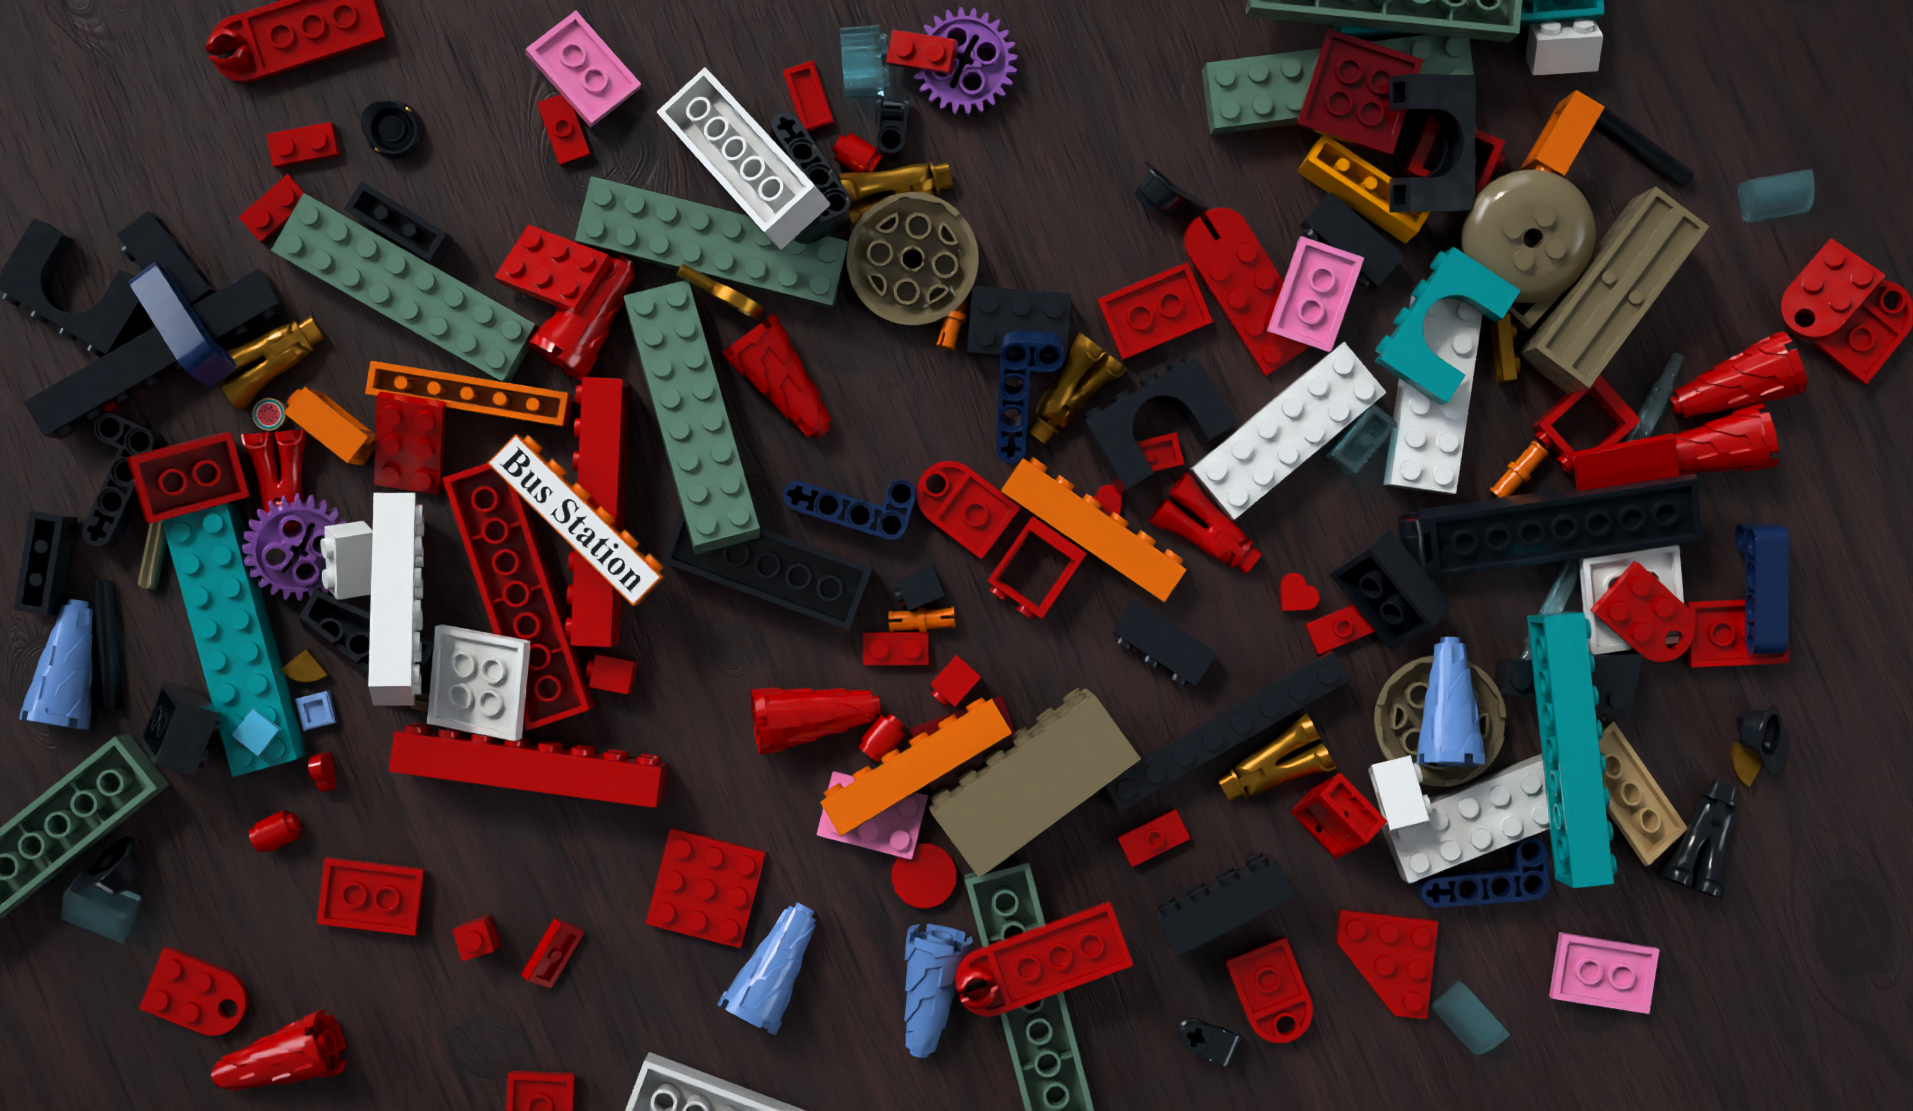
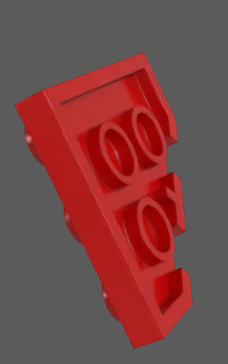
(1392, 956)

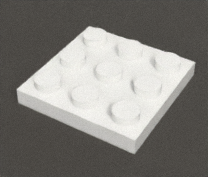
(1600, 573)
(478, 682)

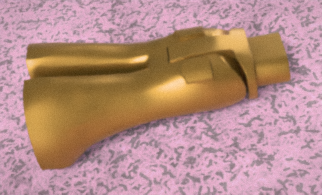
(909, 178)
(282, 350)
(1081, 376)
(1259, 769)

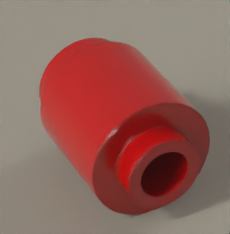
(856, 154)
(882, 737)
(275, 831)

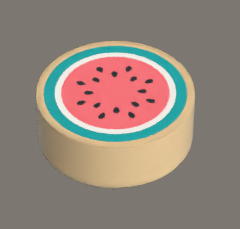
(270, 414)

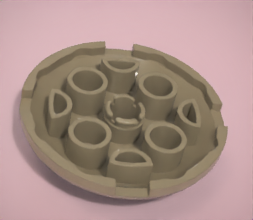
(1525, 201)
(912, 224)
(1400, 718)

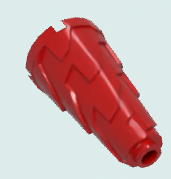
(576, 339)
(777, 372)
(1749, 378)
(1729, 443)
(804, 714)
(290, 1055)

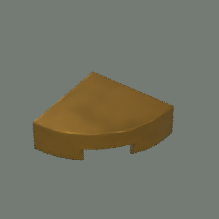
(305, 668)
(1744, 764)

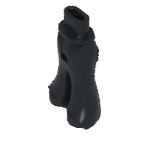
(1709, 826)

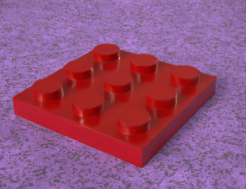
(705, 887)

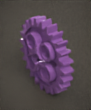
(990, 73)
(270, 534)

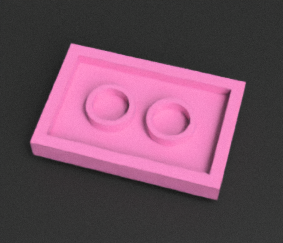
(583, 68)
(1315, 294)
(890, 832)
(1604, 972)

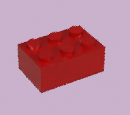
(188, 477)

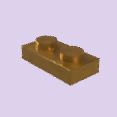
(1505, 361)

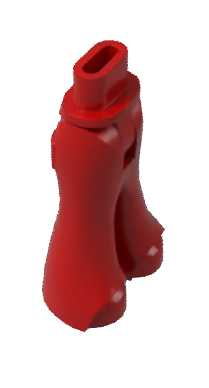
(263, 454)
(1222, 536)

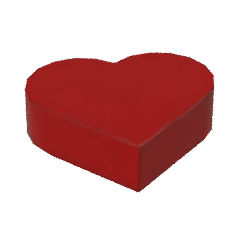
(1110, 499)
(1296, 594)
(322, 771)

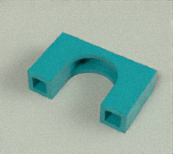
(1406, 351)

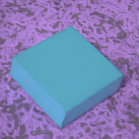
(256, 732)

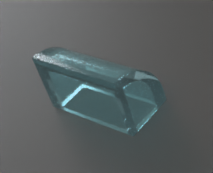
(1776, 195)
(101, 912)
(1469, 1019)

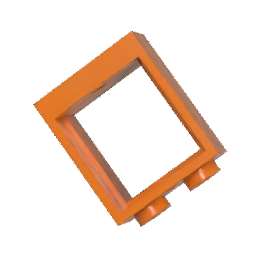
(1564, 134)
(331, 425)

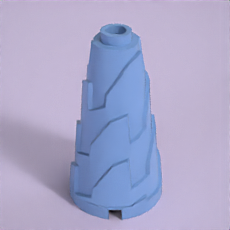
(64, 672)
(1450, 711)
(767, 979)
(931, 983)

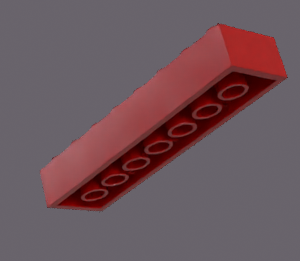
(603, 474)
(519, 590)
(529, 766)

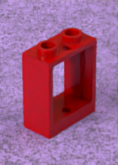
(1425, 140)
(1607, 399)
(1056, 541)
(1326, 808)

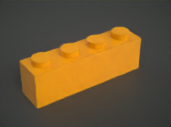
(1358, 186)

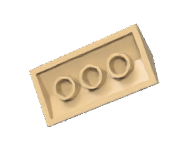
(1636, 799)

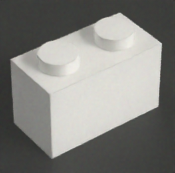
(1564, 47)
(348, 559)
(1400, 794)

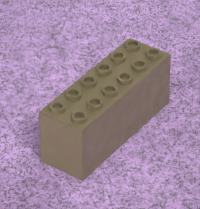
(1614, 291)
(1032, 781)

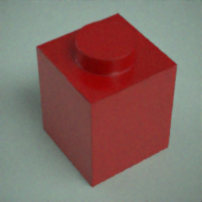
(611, 673)
(954, 681)
(476, 937)

